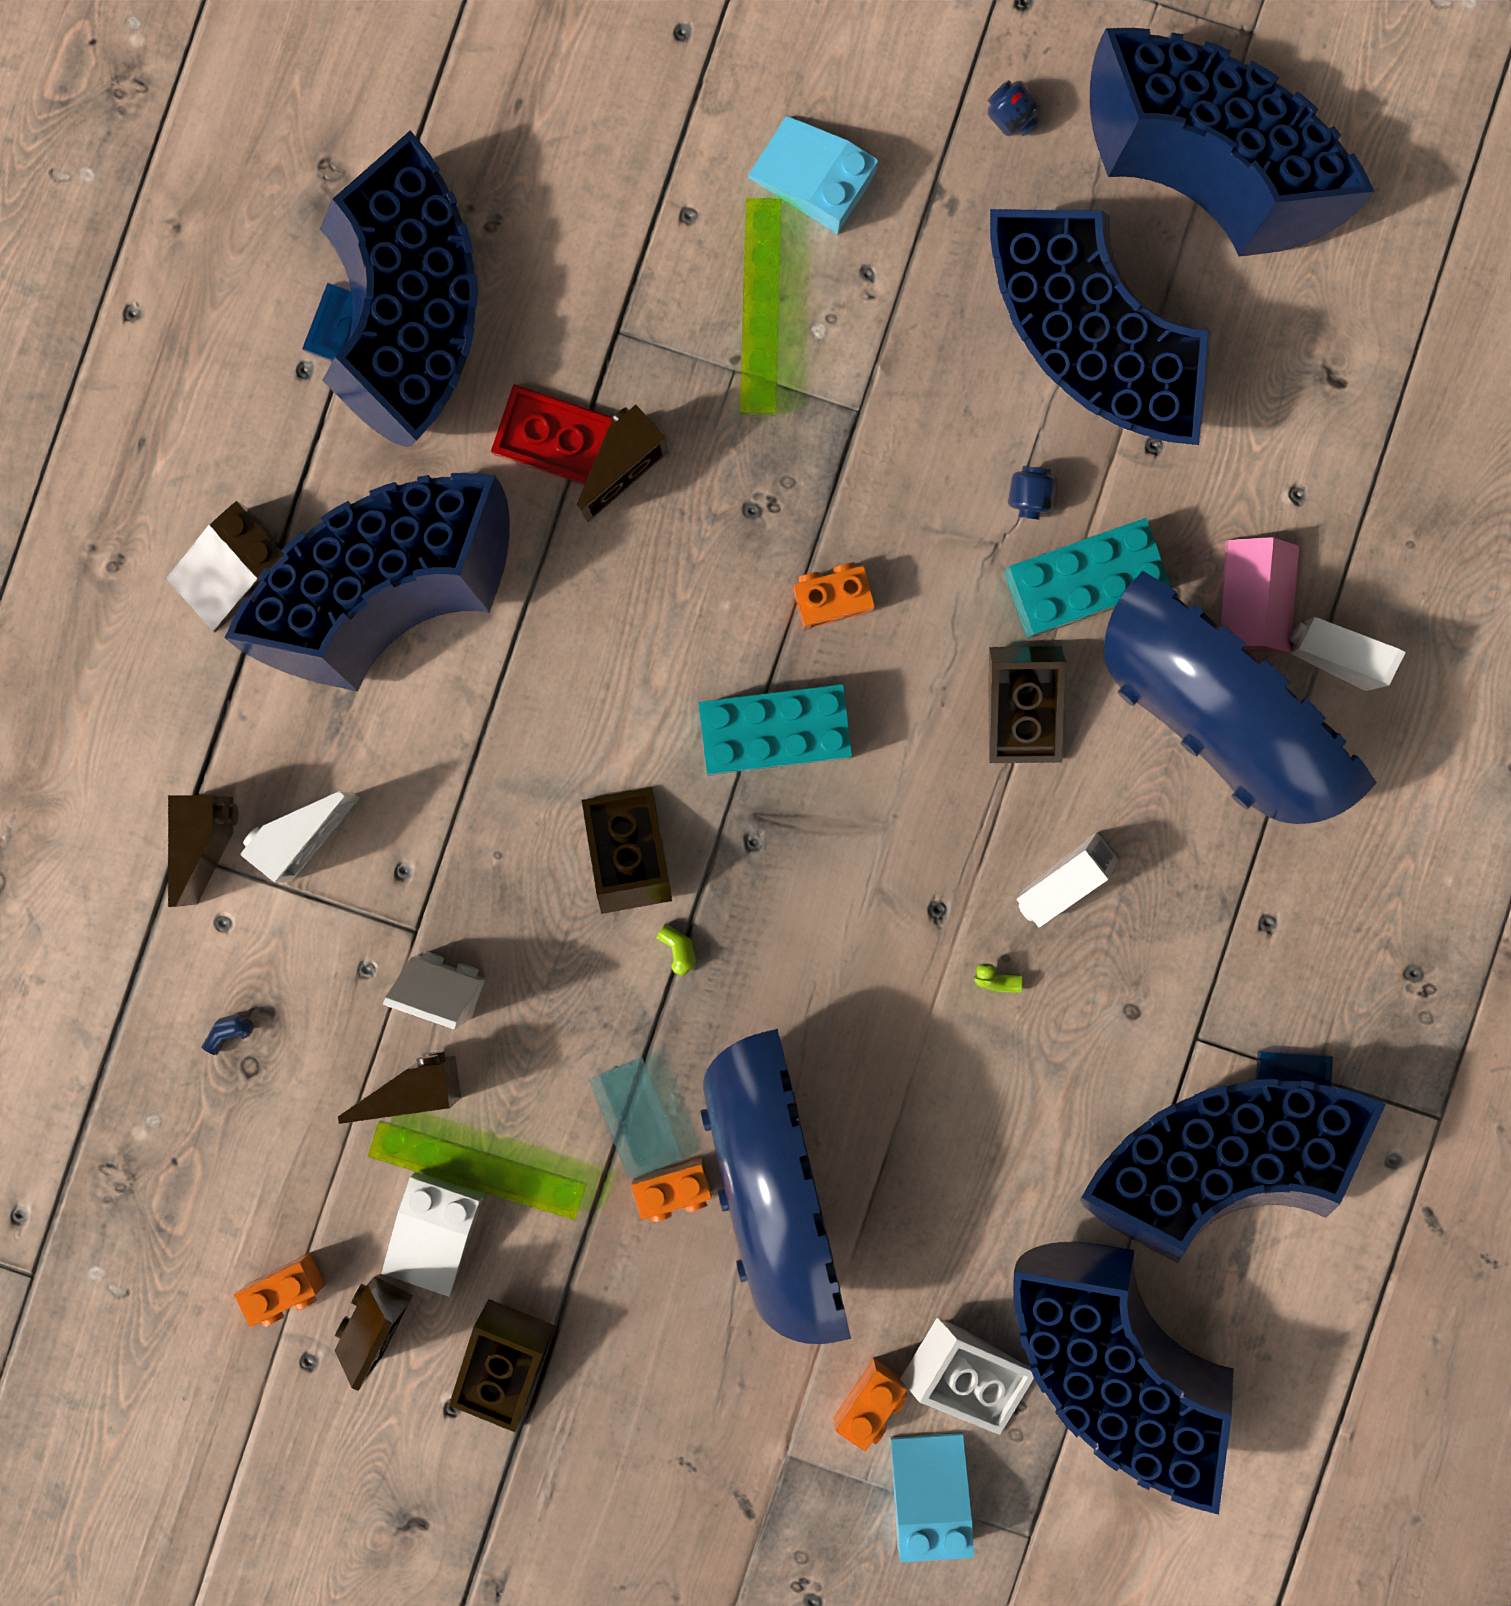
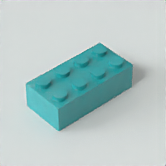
(1082, 577)
(775, 730)

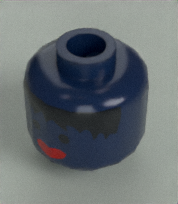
(1014, 108)
(1033, 492)

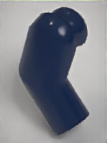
(226, 1028)

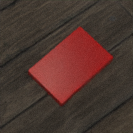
(550, 434)

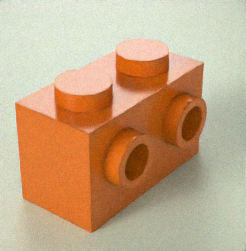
(833, 596)
(672, 1189)
(280, 1290)
(869, 1405)

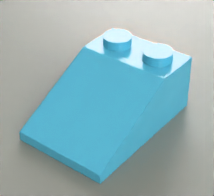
(815, 172)
(931, 1498)

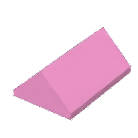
(1260, 592)

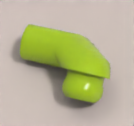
(681, 947)
(994, 982)

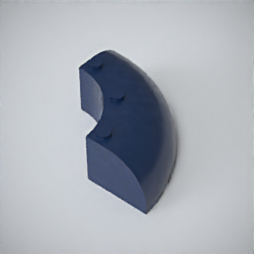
(1222, 139)
(409, 292)
(1093, 329)
(375, 575)
(1229, 708)
(1232, 1153)
(772, 1192)
(1119, 1374)

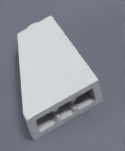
(1346, 653)
(1068, 880)

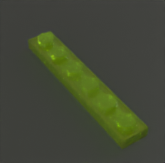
(760, 307)
(477, 1170)

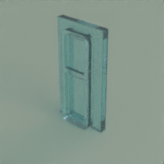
(635, 1118)

